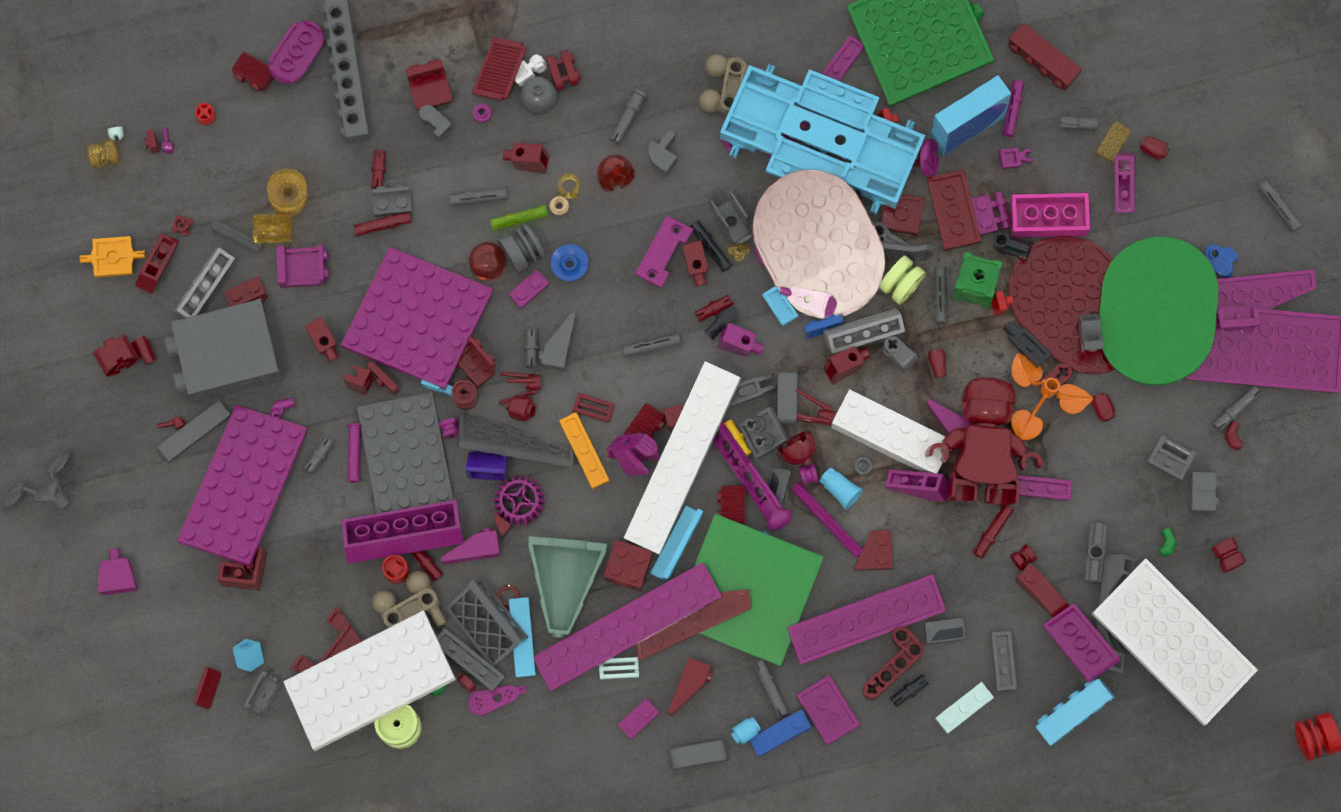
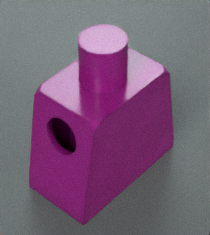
(732, 338)
(116, 575)

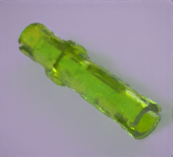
(498, 223)

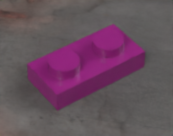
(529, 289)
(638, 719)

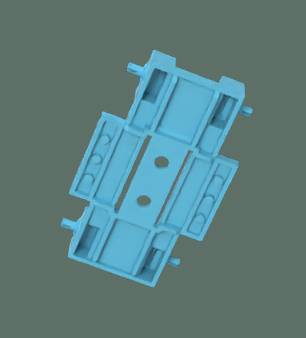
(766, 109)

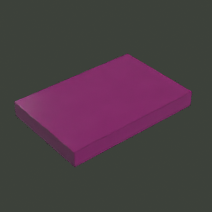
(828, 710)

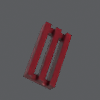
(593, 415)

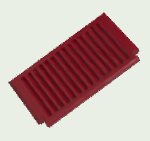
(499, 69)

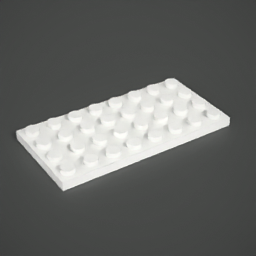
(1174, 642)
(369, 680)

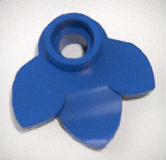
(1222, 262)

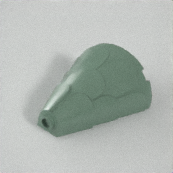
(564, 577)

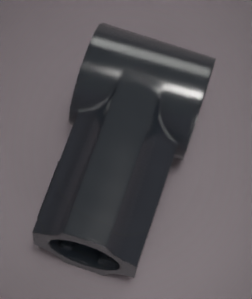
(1013, 245)

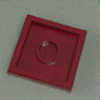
(906, 215)

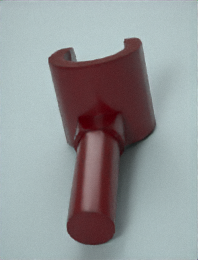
(176, 421)

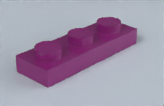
(1044, 488)

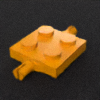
(112, 256)

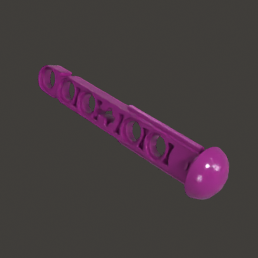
(770, 508)

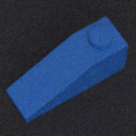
(780, 733)

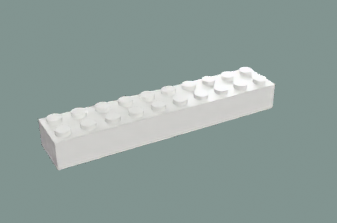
(682, 458)

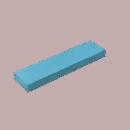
(524, 652)

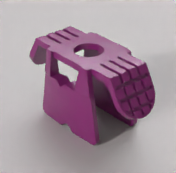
(641, 445)

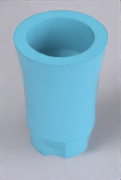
(841, 488)

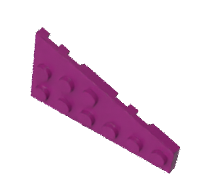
(1265, 290)

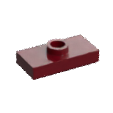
(382, 379)

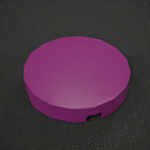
(928, 158)

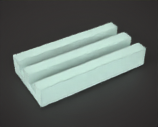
(615, 668)

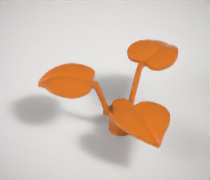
(1071, 397)

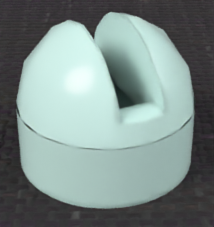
(114, 132)

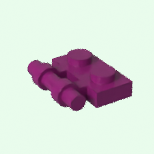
(984, 213)

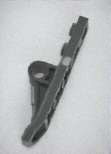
(896, 247)

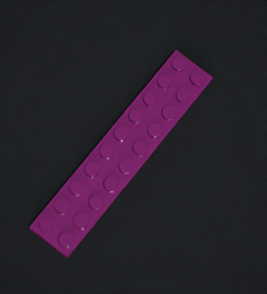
(627, 626)

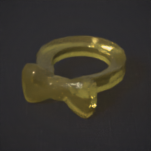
(573, 194)

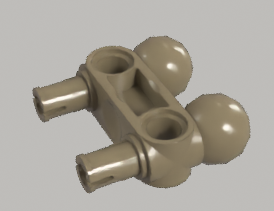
(717, 66)
(417, 584)

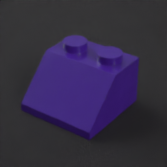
(486, 466)

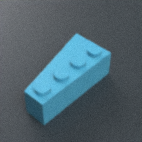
(1075, 711)

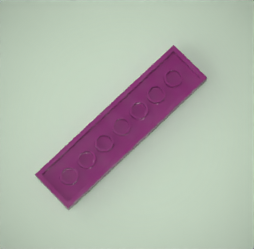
(866, 619)

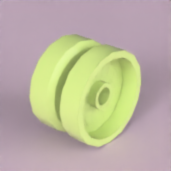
(902, 280)
(403, 735)

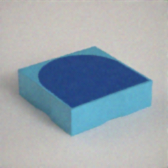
(970, 115)

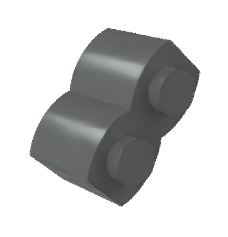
(1203, 493)

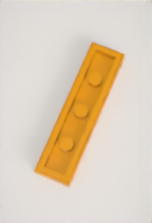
(584, 450)

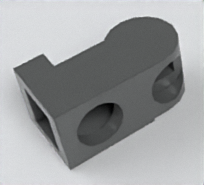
(437, 121)

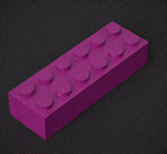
(402, 531)

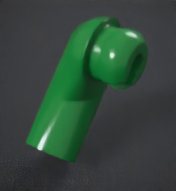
(1169, 544)

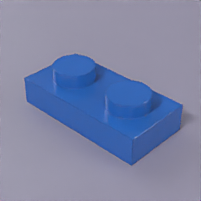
(815, 327)

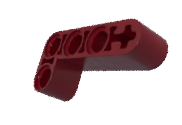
(890, 667)

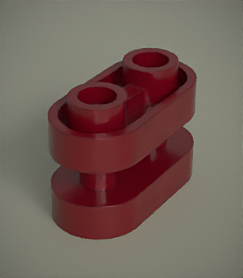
(567, 61)

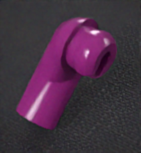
(280, 406)

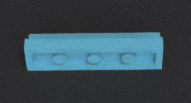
(677, 544)

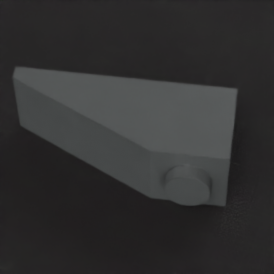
(558, 347)

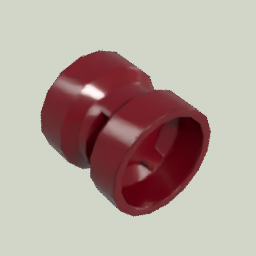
(1023, 557)

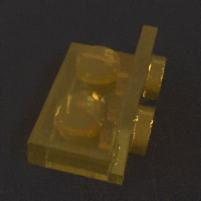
(272, 227)

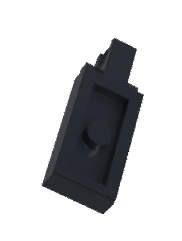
(1027, 344)

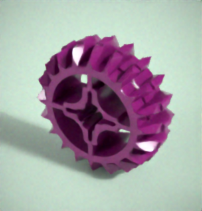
(511, 497)

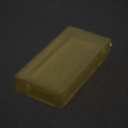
(1113, 142)

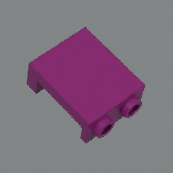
(302, 266)

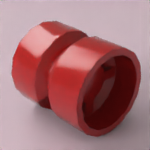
(395, 569)

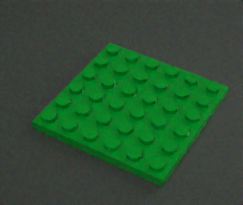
(919, 43)

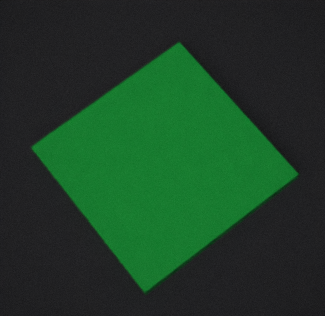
(777, 581)

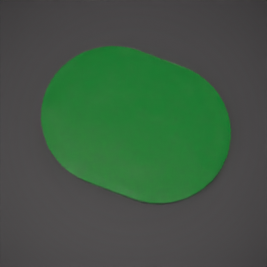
(1158, 311)

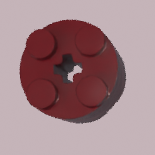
(115, 355)

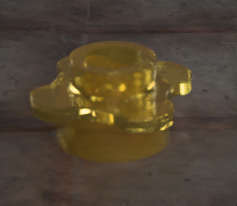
(738, 255)

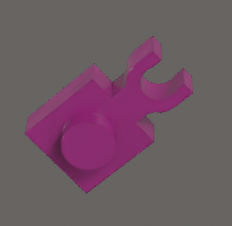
(1011, 158)

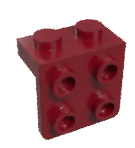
(429, 84)
(476, 363)

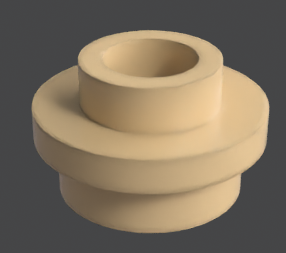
(559, 200)

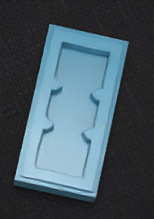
(780, 306)

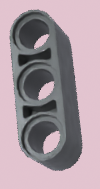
(787, 398)
(698, 755)

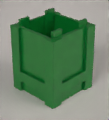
(973, 290)

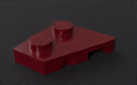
(876, 552)

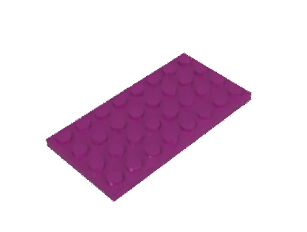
(1281, 352)
(242, 485)

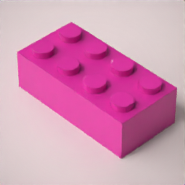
(1049, 215)

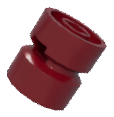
(465, 394)
(1228, 554)

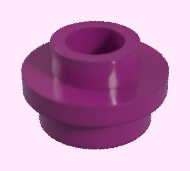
(481, 118)

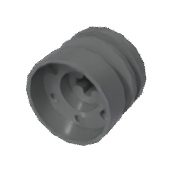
(522, 247)

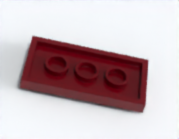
(953, 210)

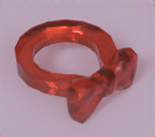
(504, 588)

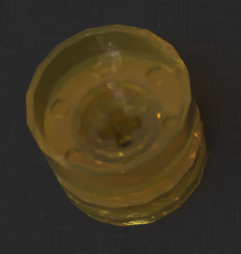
(288, 182)

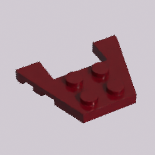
(346, 640)

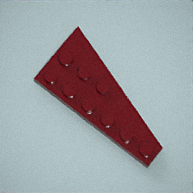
(729, 606)

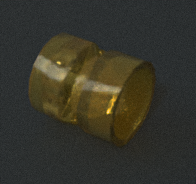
(103, 153)

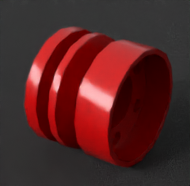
(1316, 737)

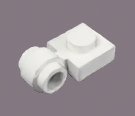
(526, 70)

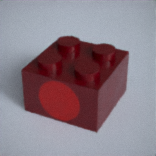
(628, 565)

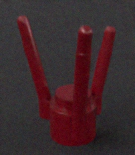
(531, 382)
(823, 417)

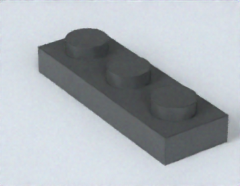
(1003, 661)

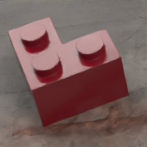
(243, 576)

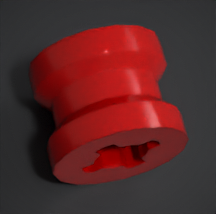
(202, 110)

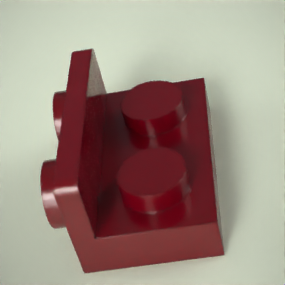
(246, 292)

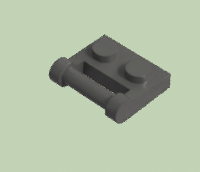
(1168, 462)

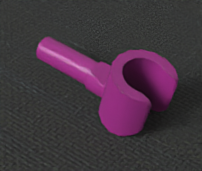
(168, 147)

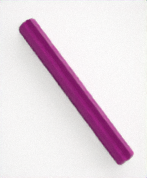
(827, 520)

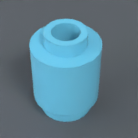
(745, 730)

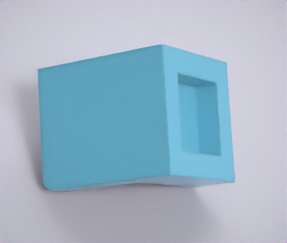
(248, 655)

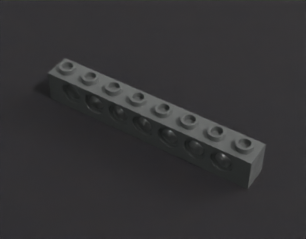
(359, 130)

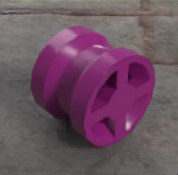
(449, 428)
(808, 474)

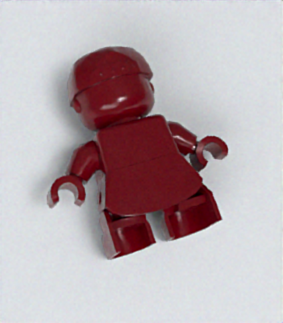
(985, 447)

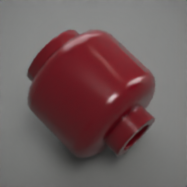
(521, 408)

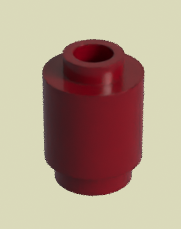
(1154, 148)
(1103, 407)

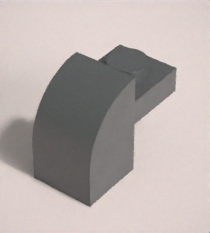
(660, 157)
(1090, 332)

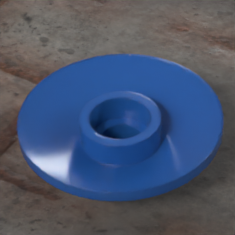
(566, 254)

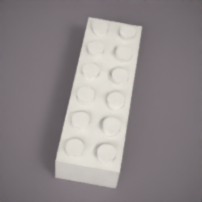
(888, 432)

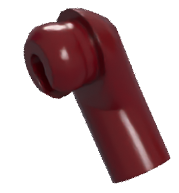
(1231, 436)

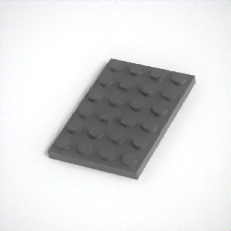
(405, 453)

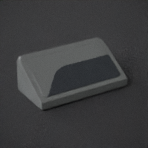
(778, 482)
(945, 630)

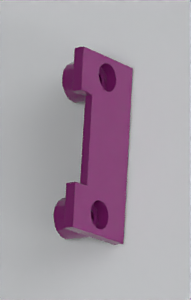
(662, 250)

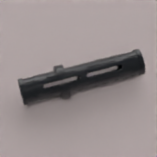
(711, 246)

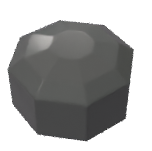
(863, 466)

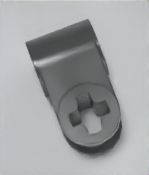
(900, 355)

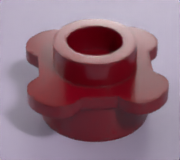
(177, 225)

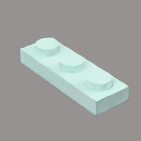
(964, 708)

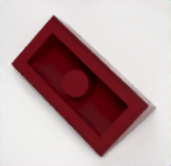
(207, 688)

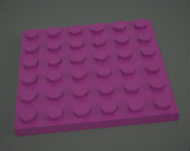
(417, 318)

